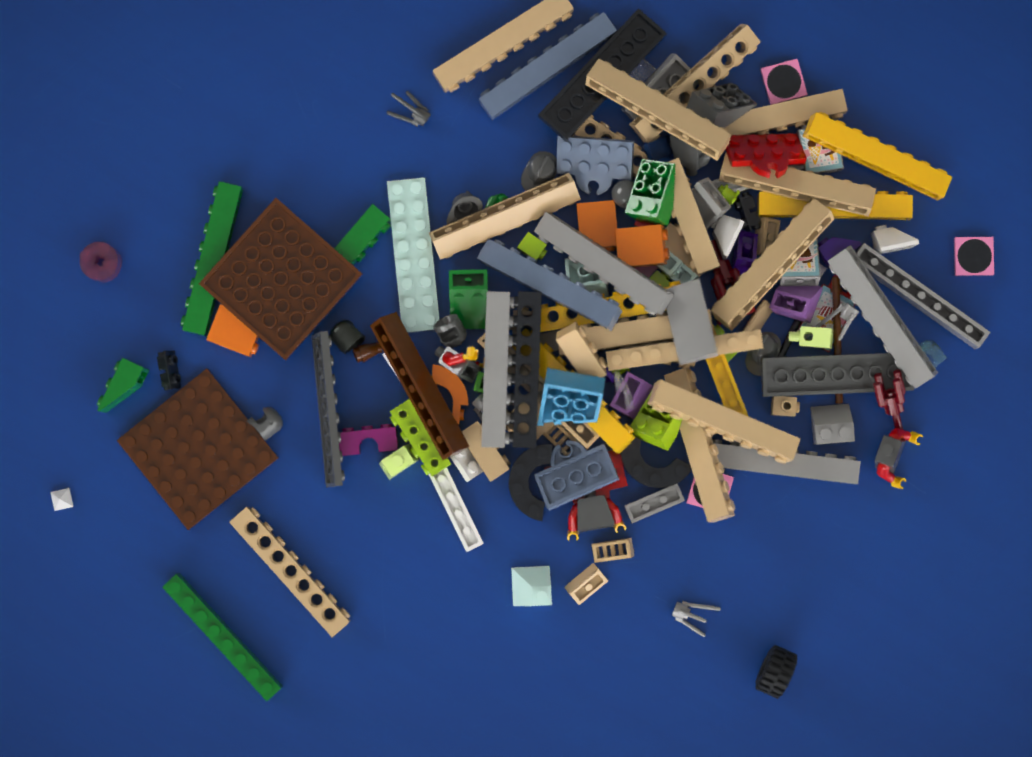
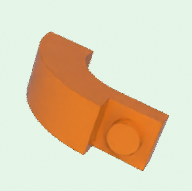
(455, 386)

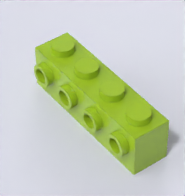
(417, 435)

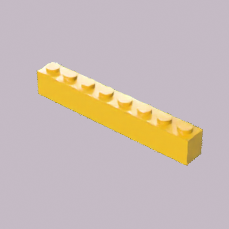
(877, 156)
(884, 207)
(608, 424)

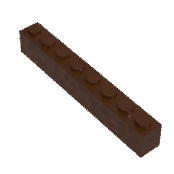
(419, 385)

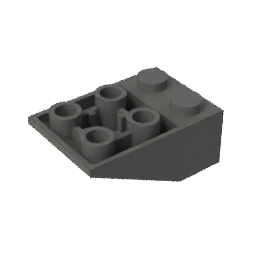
(721, 104)

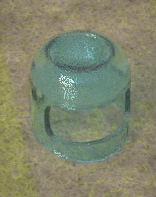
(933, 352)

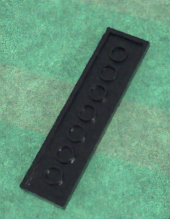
(624, 51)

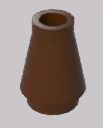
(366, 351)

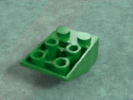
(652, 193)
(469, 296)
(126, 381)

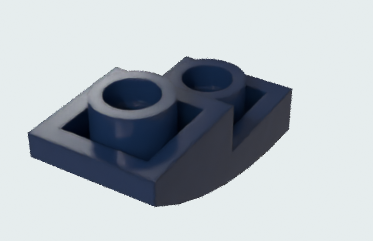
(658, 149)

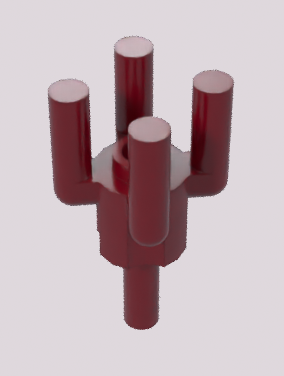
(723, 275)
(892, 398)

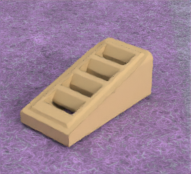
(552, 439)
(629, 547)

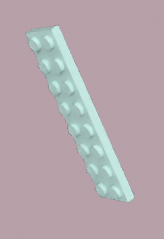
(413, 254)

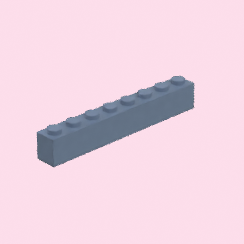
(547, 66)
(552, 286)

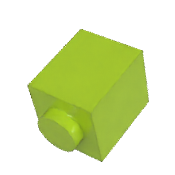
(532, 247)

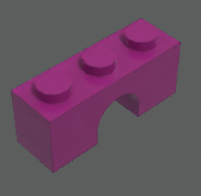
(385, 437)

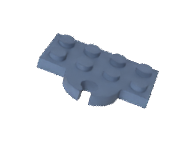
(595, 161)
(575, 474)

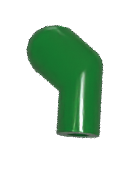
(495, 199)

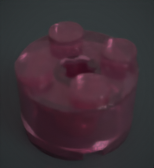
(90, 257)

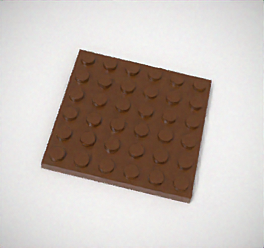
(280, 279)
(197, 449)

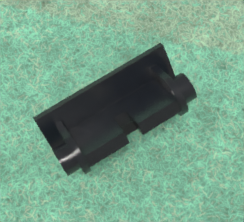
(743, 205)
(168, 361)

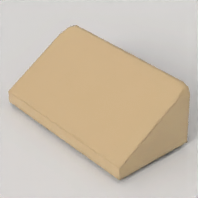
(767, 233)
(759, 317)
(586, 584)

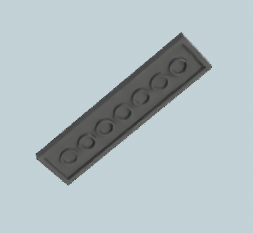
(827, 374)
(326, 405)

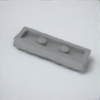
(654, 503)

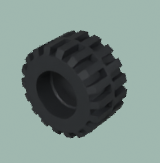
(776, 671)

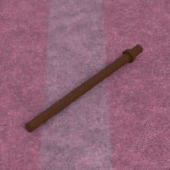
(836, 325)

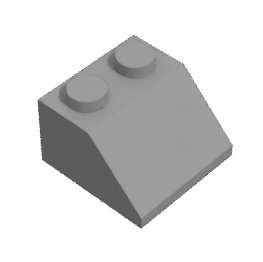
(832, 424)

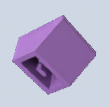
(796, 302)
(639, 390)

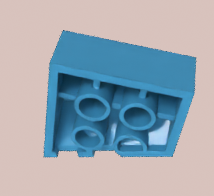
(570, 397)

